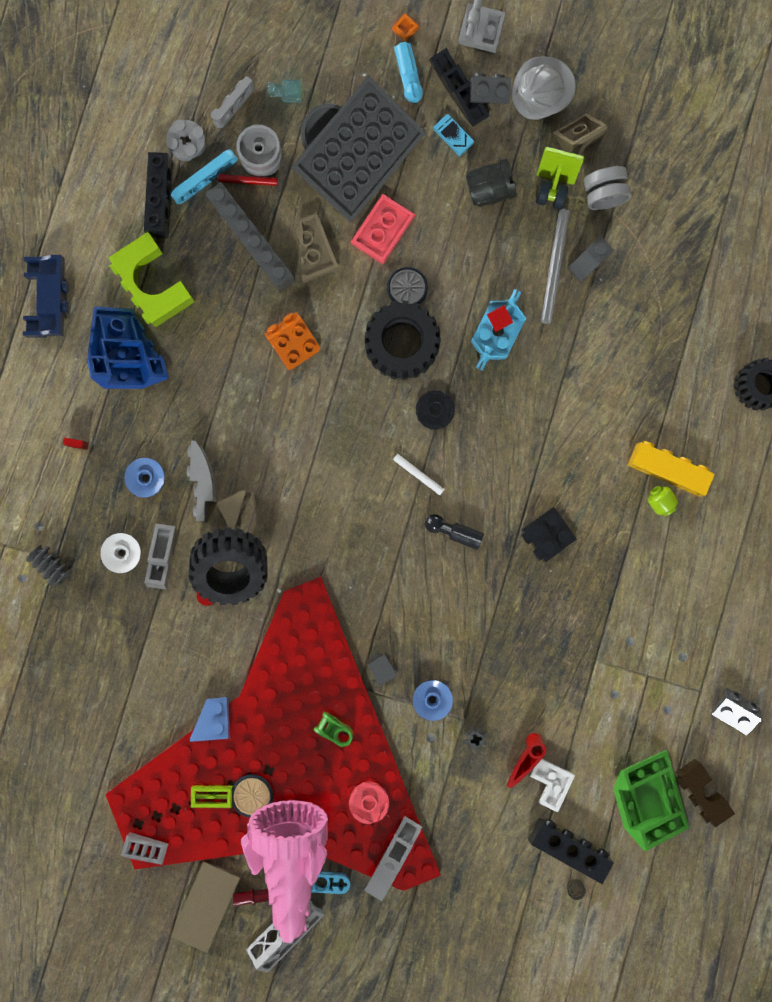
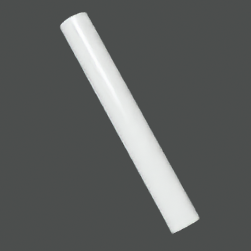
(418, 474)

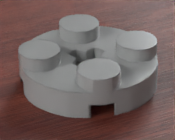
(183, 129)

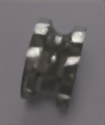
(580, 894)

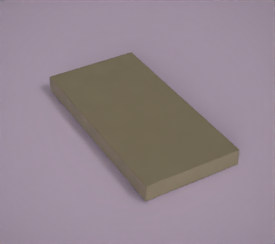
(205, 906)

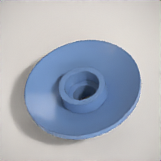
(135, 473)
(436, 710)

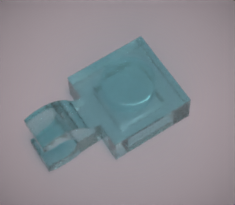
(289, 90)

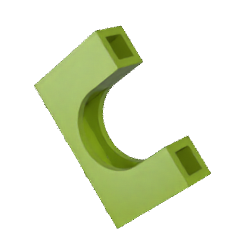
(128, 265)

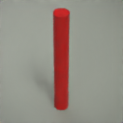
(248, 180)

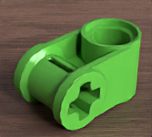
(333, 729)

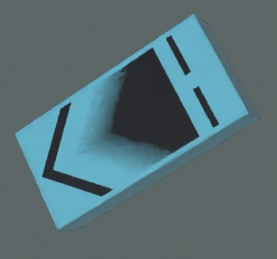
(453, 135)

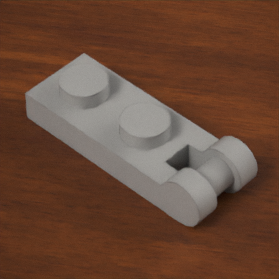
(232, 102)

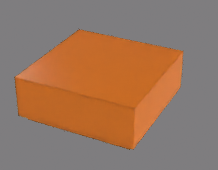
(405, 27)

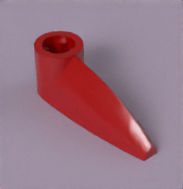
(530, 757)

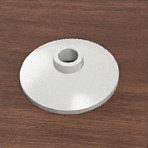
(111, 553)

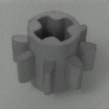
(480, 742)

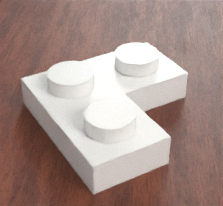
(556, 781)

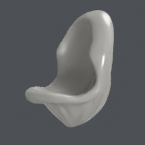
(543, 87)

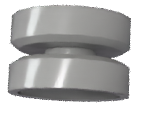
(259, 150)
(607, 188)

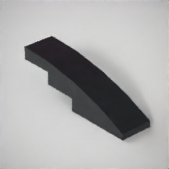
(458, 87)

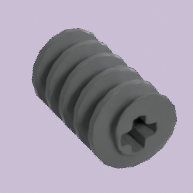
(48, 566)

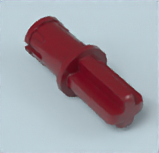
(250, 897)

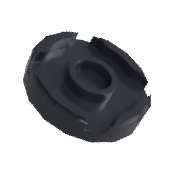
(435, 410)

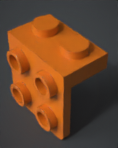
(292, 340)

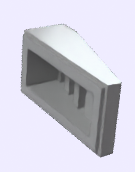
(142, 856)

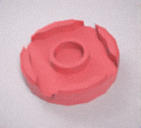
(369, 802)

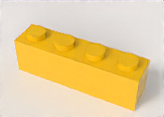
(671, 469)

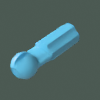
(408, 71)

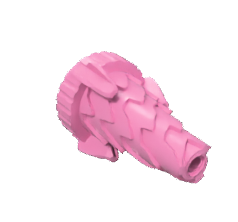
(289, 845)

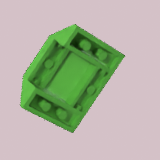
(650, 801)

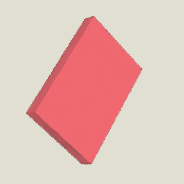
(383, 229)

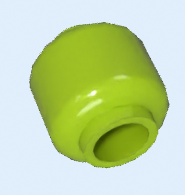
(663, 500)

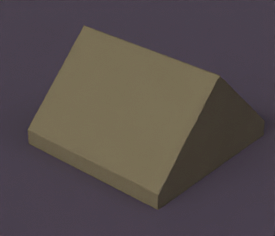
(580, 134)
(234, 508)

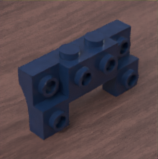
(50, 296)

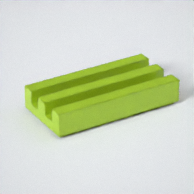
(201, 788)

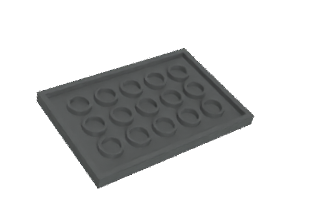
(358, 149)

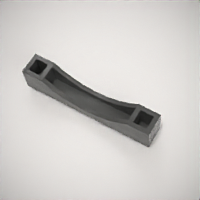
(250, 237)

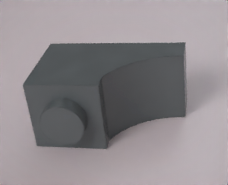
(590, 259)

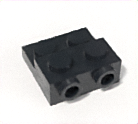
(548, 535)

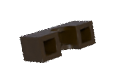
(714, 808)

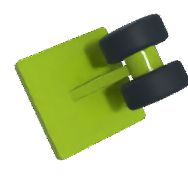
(559, 167)

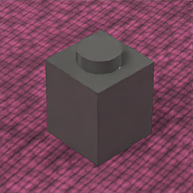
(381, 668)

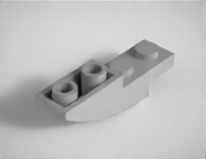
(201, 472)
(393, 858)

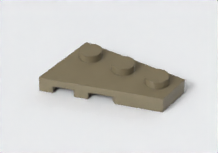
(316, 252)

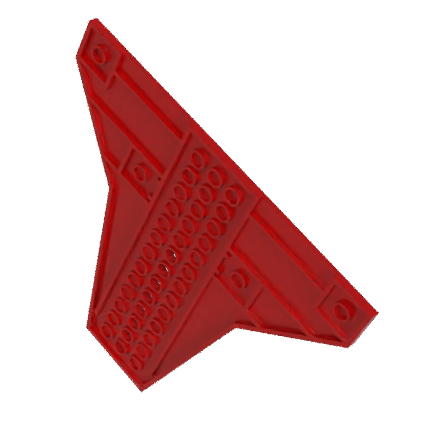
(293, 680)

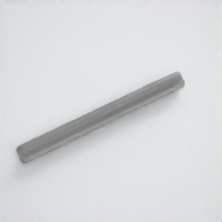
(555, 265)

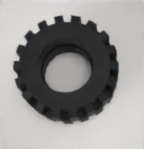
(746, 384)

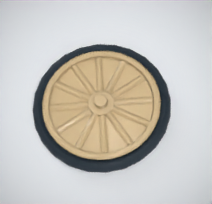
(250, 794)

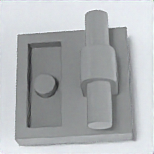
(481, 27)

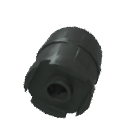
(491, 183)

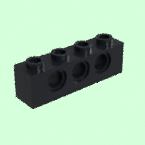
(158, 194)
(596, 869)

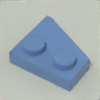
(213, 721)

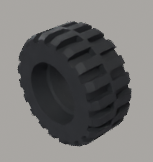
(402, 314)
(228, 546)

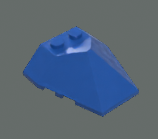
(121, 352)

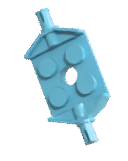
(497, 347)

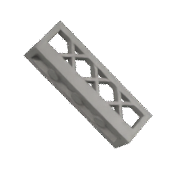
(275, 951)

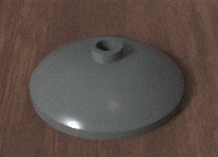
(316, 121)

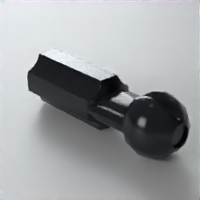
(456, 532)

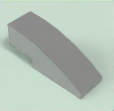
(160, 556)

